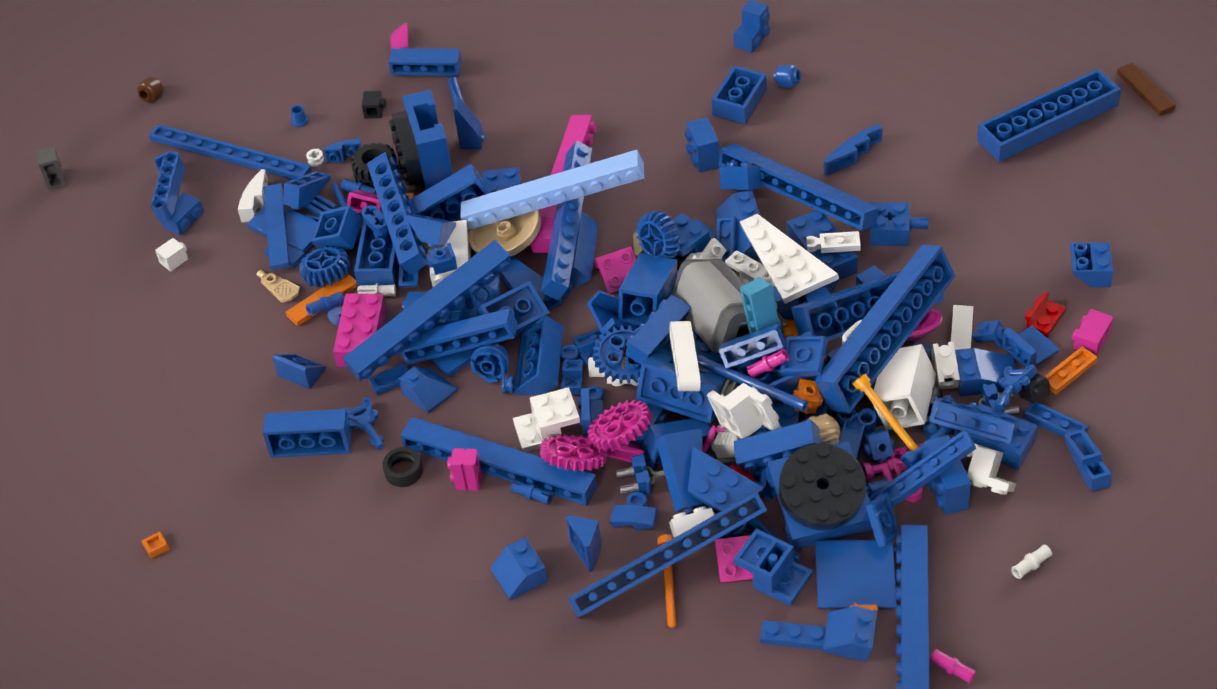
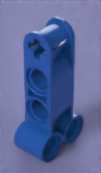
(855, 428)

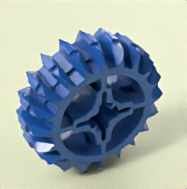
(658, 235)
(324, 266)

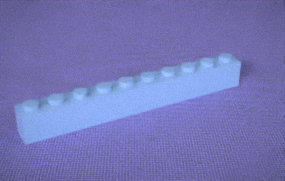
(553, 189)

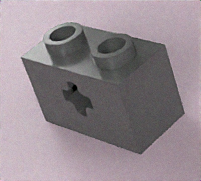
(51, 168)

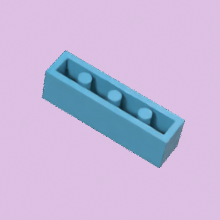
(759, 304)

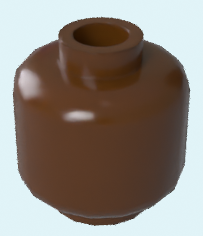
(150, 89)

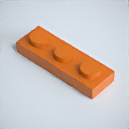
(1070, 369)

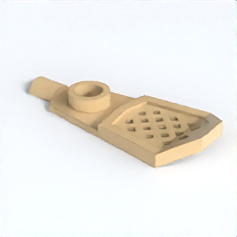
(280, 288)

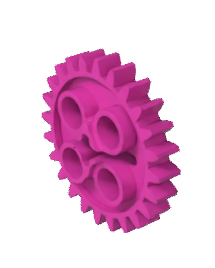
(619, 425)
(572, 453)

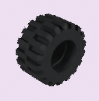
(363, 156)

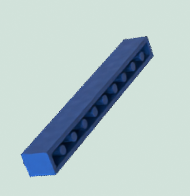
(805, 188)
(565, 231)
(427, 310)
(500, 460)
(666, 554)
(913, 608)

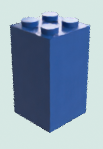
(646, 287)

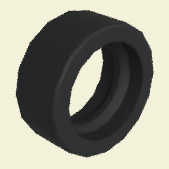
(407, 478)

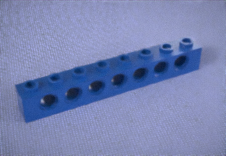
(395, 209)

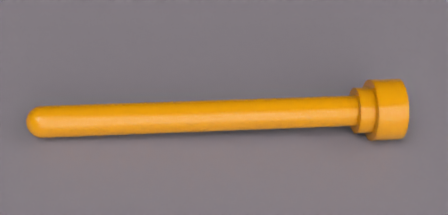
(863, 384)

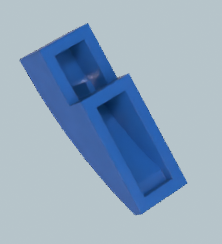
(1088, 460)

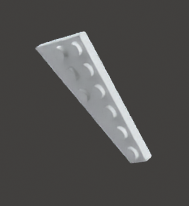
(787, 263)

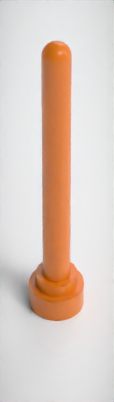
(669, 587)

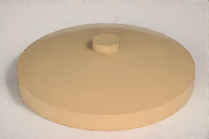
(512, 233)

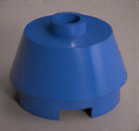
(490, 362)

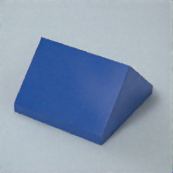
(298, 369)
(585, 539)

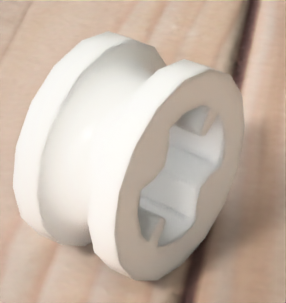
(315, 161)

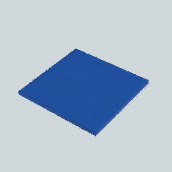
(855, 574)

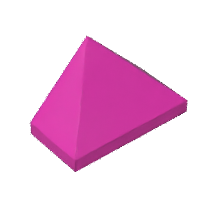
(625, 452)

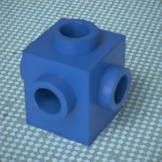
(878, 445)

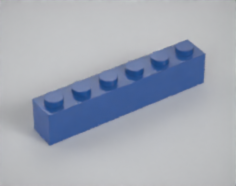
(461, 336)

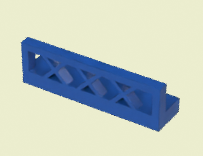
(973, 420)

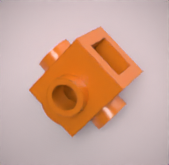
(808, 391)

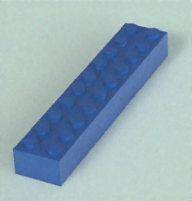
(885, 327)

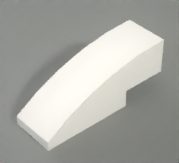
(253, 197)

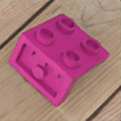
(615, 267)
(726, 552)

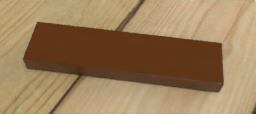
(1146, 89)

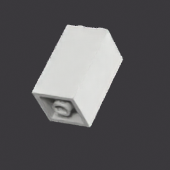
(462, 249)
(906, 386)

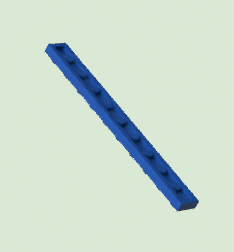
(229, 152)

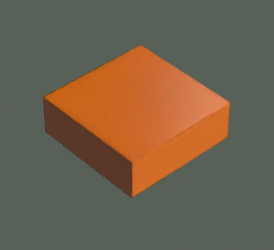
(155, 545)

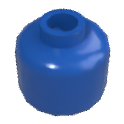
(787, 76)

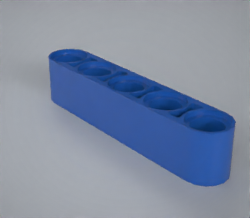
(167, 186)

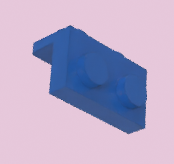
(589, 409)

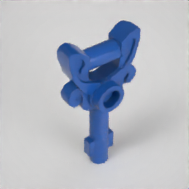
(1013, 383)
(365, 421)

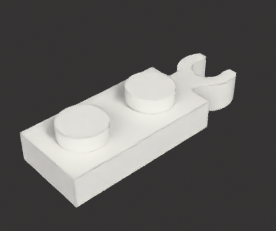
(834, 242)

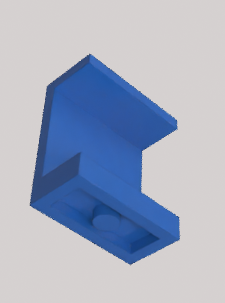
(606, 312)

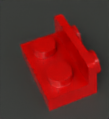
(1044, 314)

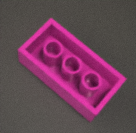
(359, 319)

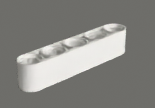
(684, 356)

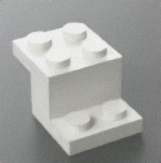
(744, 410)
(548, 415)
(984, 469)

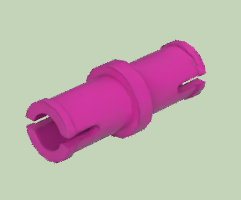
(768, 363)
(953, 666)

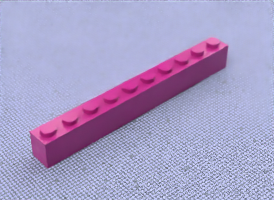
(580, 129)

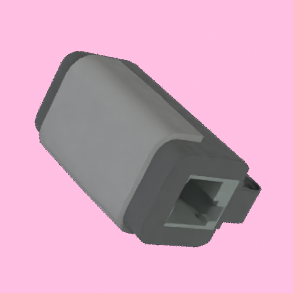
(714, 300)

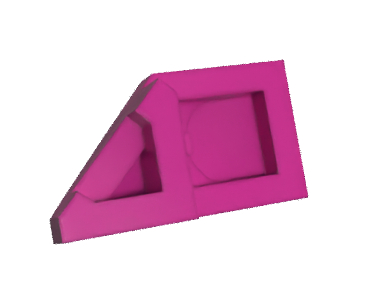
(400, 37)

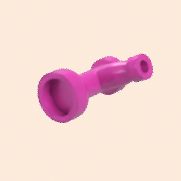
(886, 469)

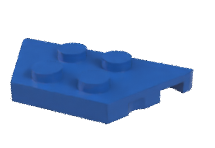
(717, 483)

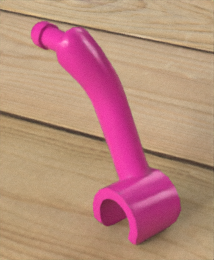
(710, 437)

